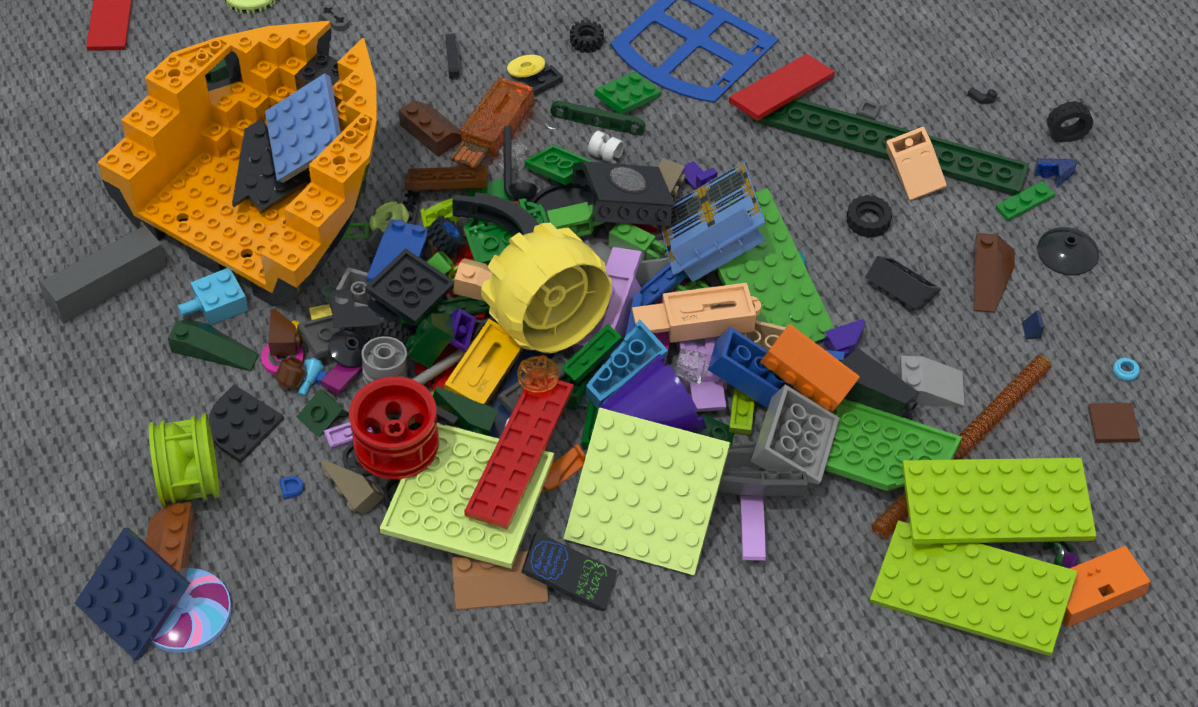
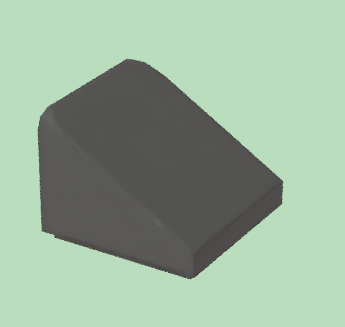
(374, 241)

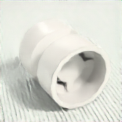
(603, 146)

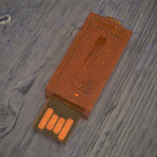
(483, 134)

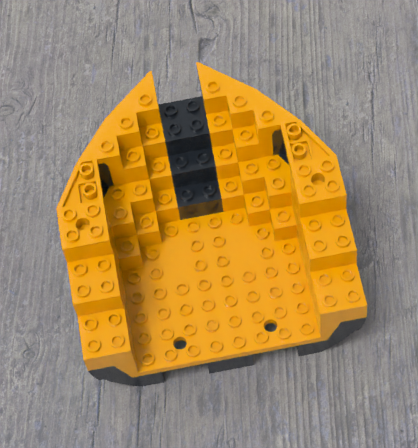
(188, 143)

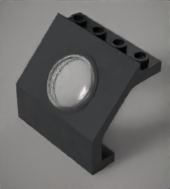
(626, 193)

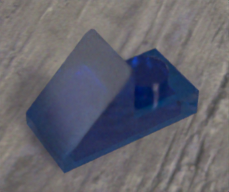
(1060, 168)

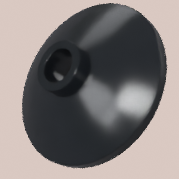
(344, 353)

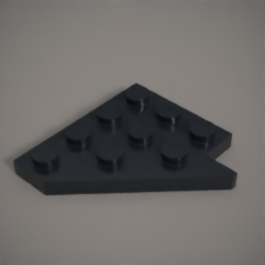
(257, 174)

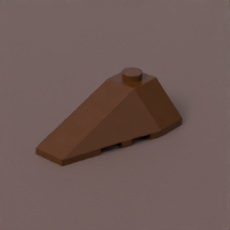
(991, 270)

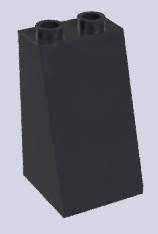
(879, 387)

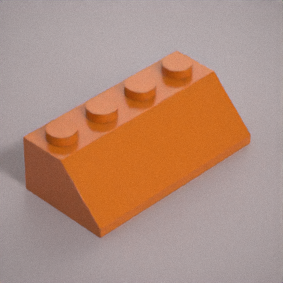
(809, 368)

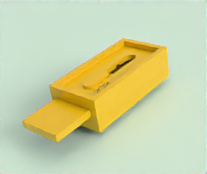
(484, 364)

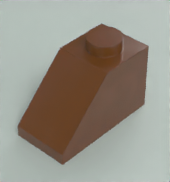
(282, 335)

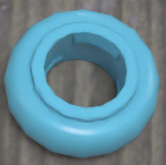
(1123, 375)

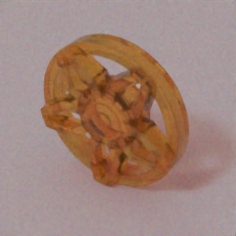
(538, 374)

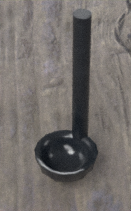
(517, 190)

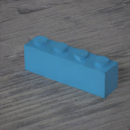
(633, 354)

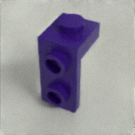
(696, 176)

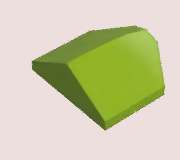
(440, 209)

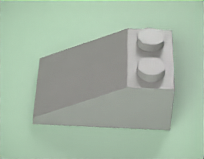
(934, 381)

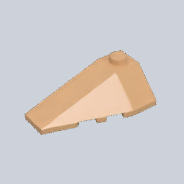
(470, 279)

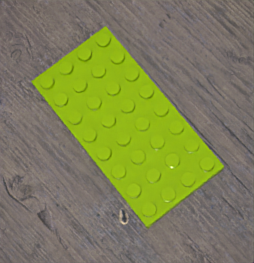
(997, 500)
(976, 590)

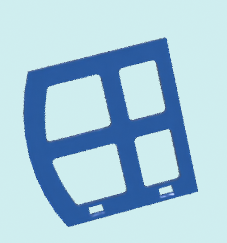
(694, 40)

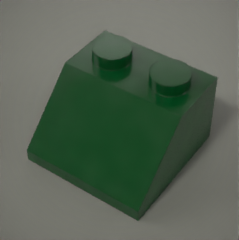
(430, 339)

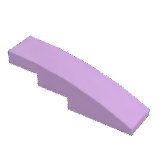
(752, 527)

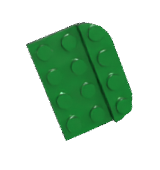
(489, 239)

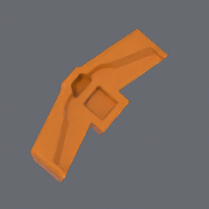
(564, 468)

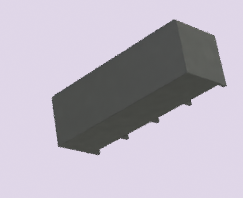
(103, 274)

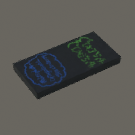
(569, 571)

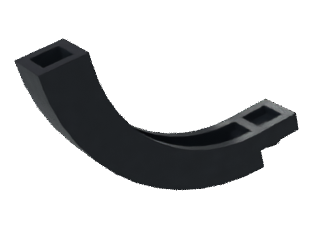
(494, 210)

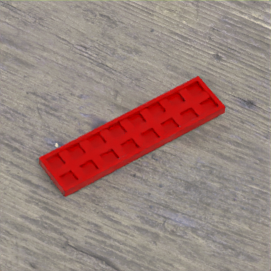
(517, 455)

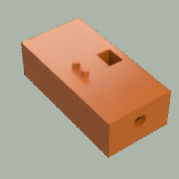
(1105, 585)

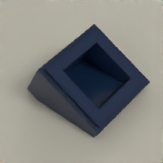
(1033, 326)

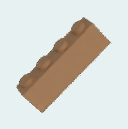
(490, 585)

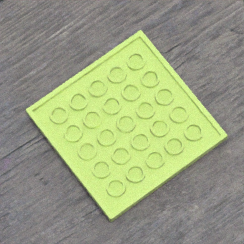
(647, 491)
(433, 503)

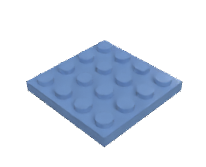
(302, 127)

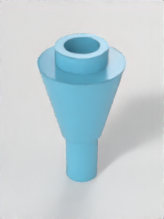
(313, 368)

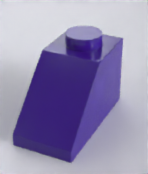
(463, 327)
(844, 337)

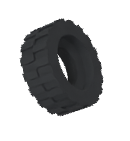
(1065, 112)
(869, 229)

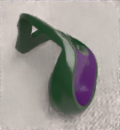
(1063, 557)

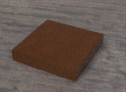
(1113, 422)

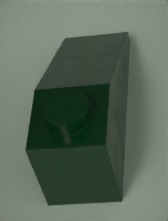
(472, 414)

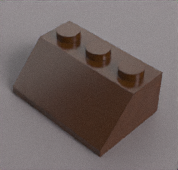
(429, 127)

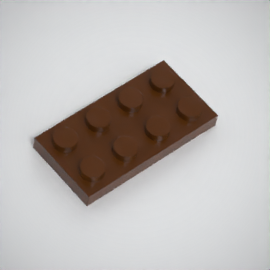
(446, 178)

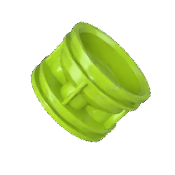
(183, 460)

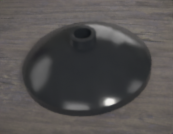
(1068, 251)

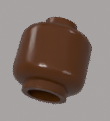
(290, 373)

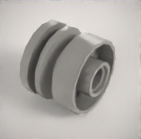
(383, 358)

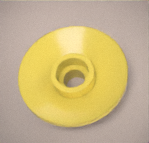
(526, 66)

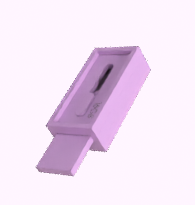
(622, 270)
(710, 393)

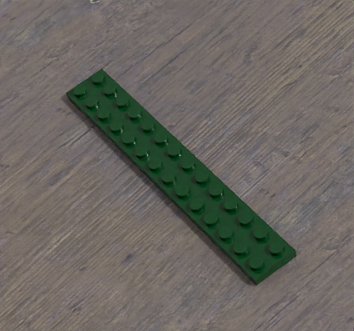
(871, 136)

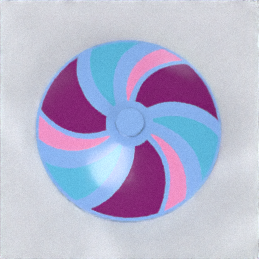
(197, 616)

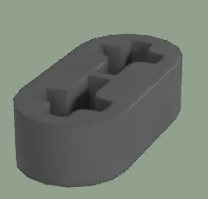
(336, 15)

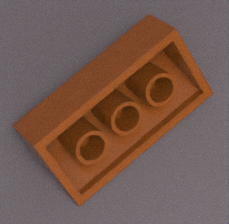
(172, 534)

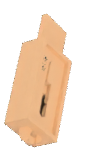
(701, 312)

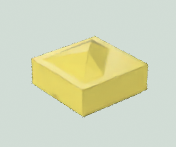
(320, 311)

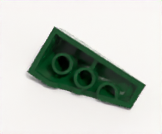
(209, 344)

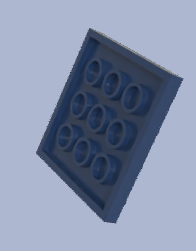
(132, 593)

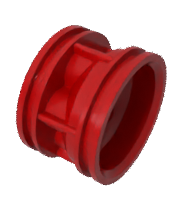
(396, 450)

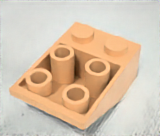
(916, 163)

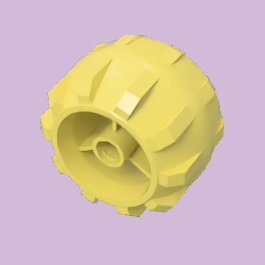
(547, 289)

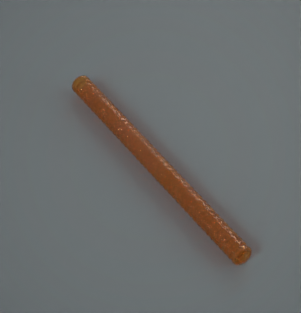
(973, 433)

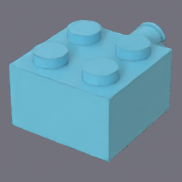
(216, 297)

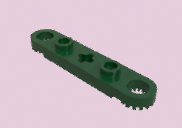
(589, 116)

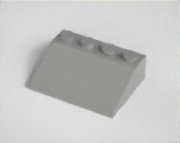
(795, 435)

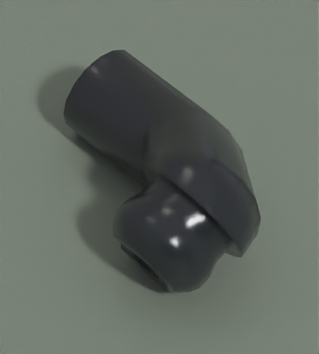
(990, 97)

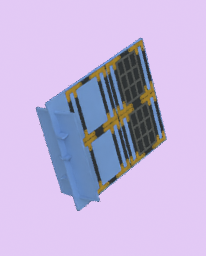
(709, 230)

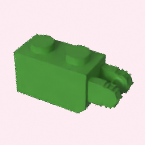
(575, 217)
(633, 238)

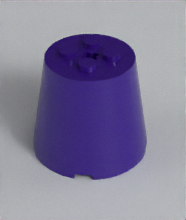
(657, 397)

